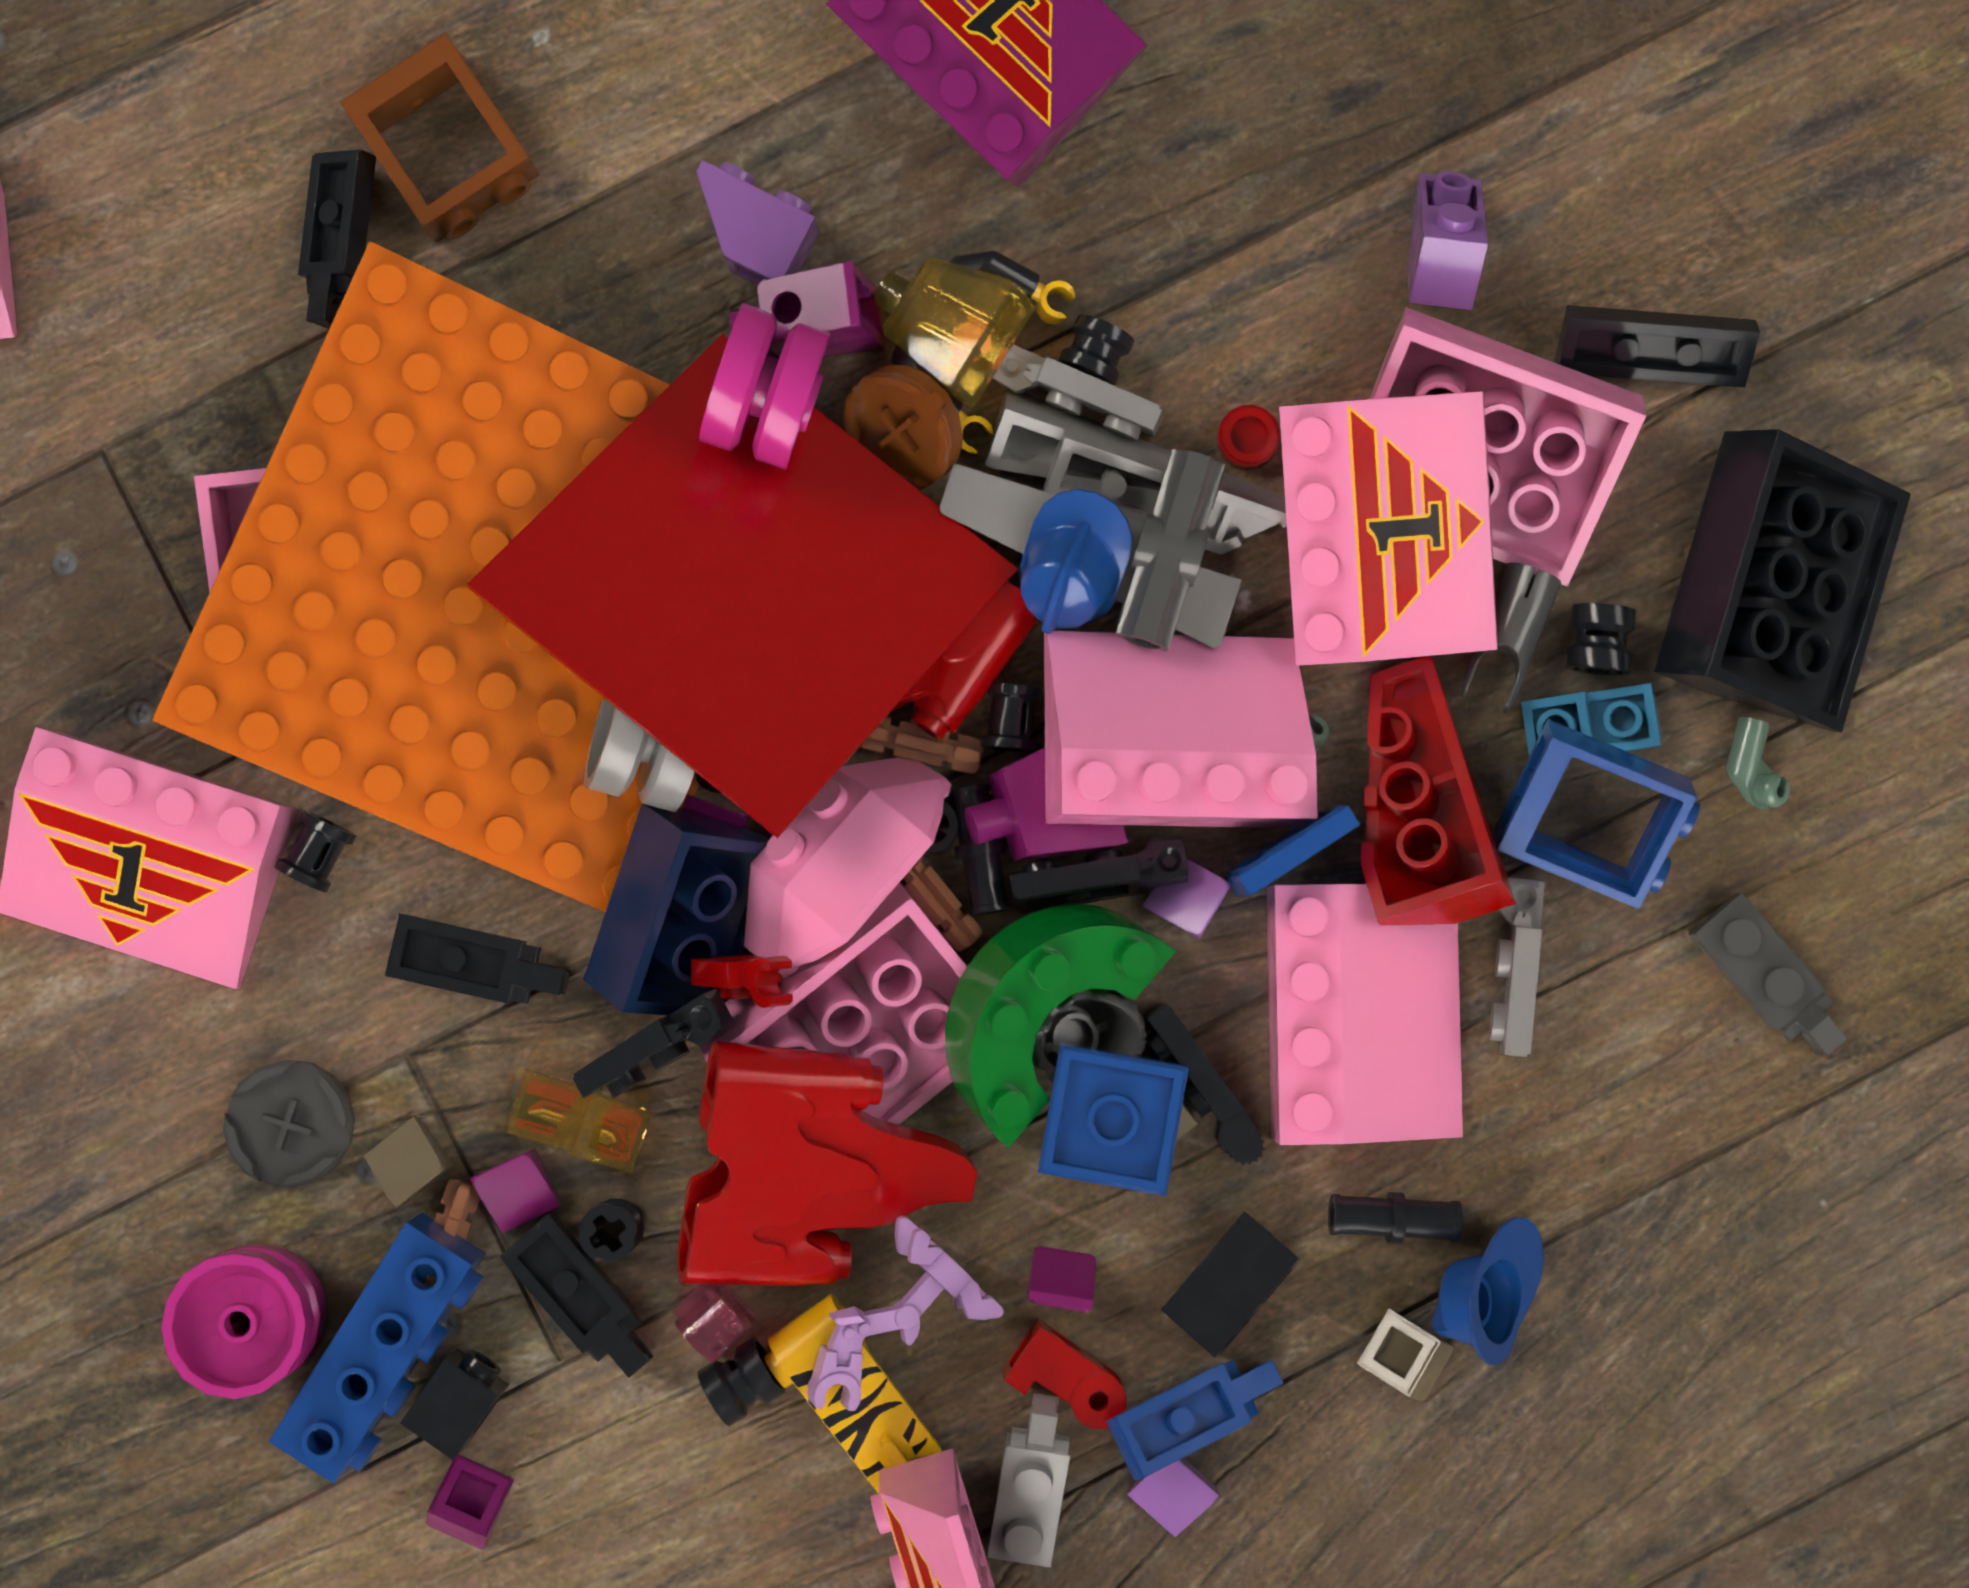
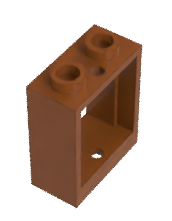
(406, 90)

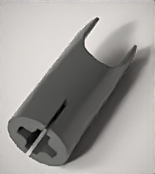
(1518, 621)

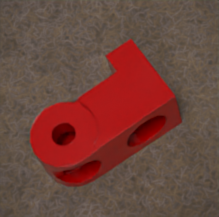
(1067, 1372)

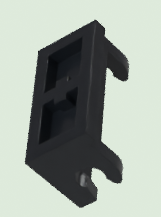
(1230, 1284)

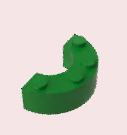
(1016, 986)

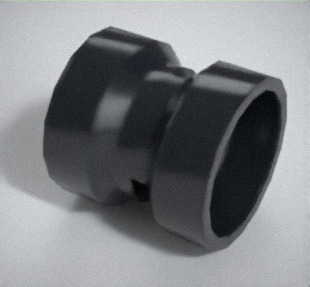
(1601, 651)
(739, 1382)

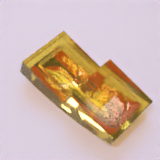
(587, 1127)

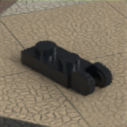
(1205, 1087)

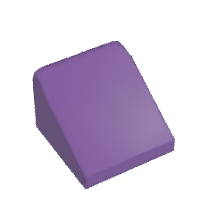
(1189, 903)
(1174, 1495)

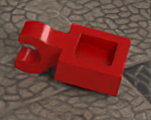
(744, 977)

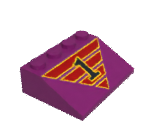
(1000, 70)

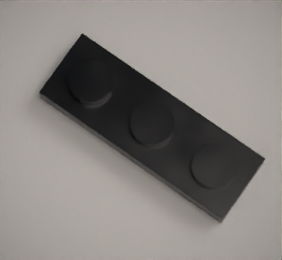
(1657, 346)

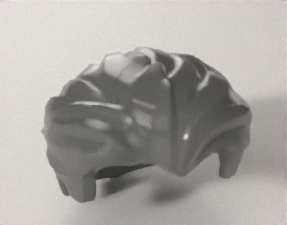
(1090, 1020)

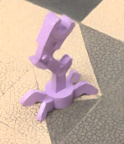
(842, 1357)

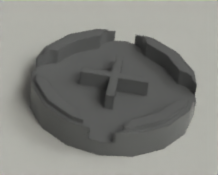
(289, 1123)

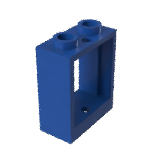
(1649, 863)

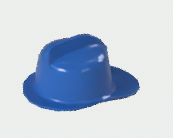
(1074, 559)
(1490, 1293)

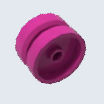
(765, 387)
(211, 1312)

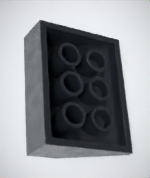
(1783, 578)

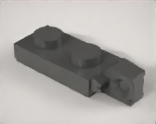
(1768, 974)

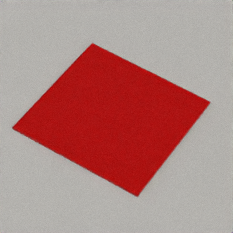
(742, 602)

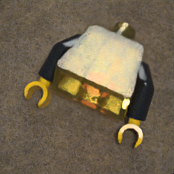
(963, 320)

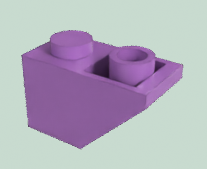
(756, 231)
(1447, 241)

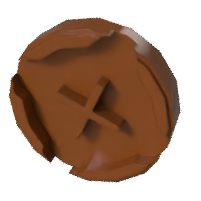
(905, 423)

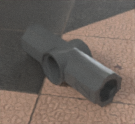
(1170, 550)

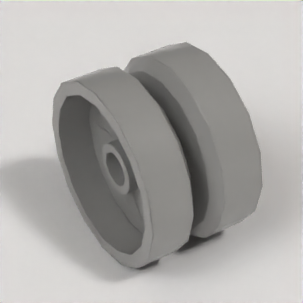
(620, 748)

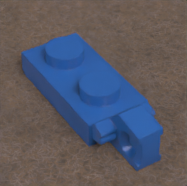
(1190, 1415)

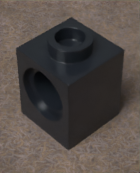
(456, 1401)

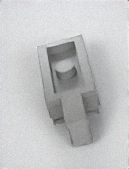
(1073, 390)
(1519, 964)
(1031, 1488)

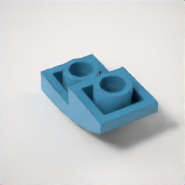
(1615, 716)

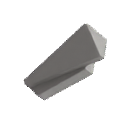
(1085, 455)
(1007, 512)

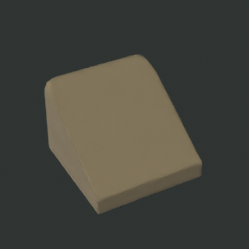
(407, 1162)
(1405, 1356)

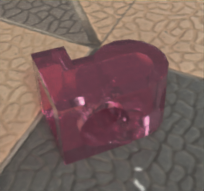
(713, 1319)

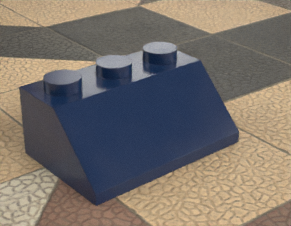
(671, 903)

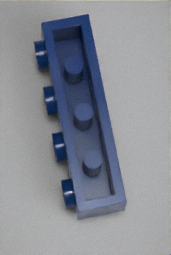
(378, 1348)

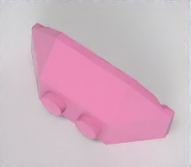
(841, 858)

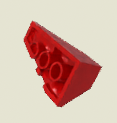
(1426, 827)

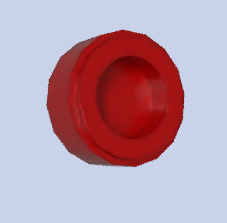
(1248, 437)

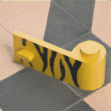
(884, 1425)

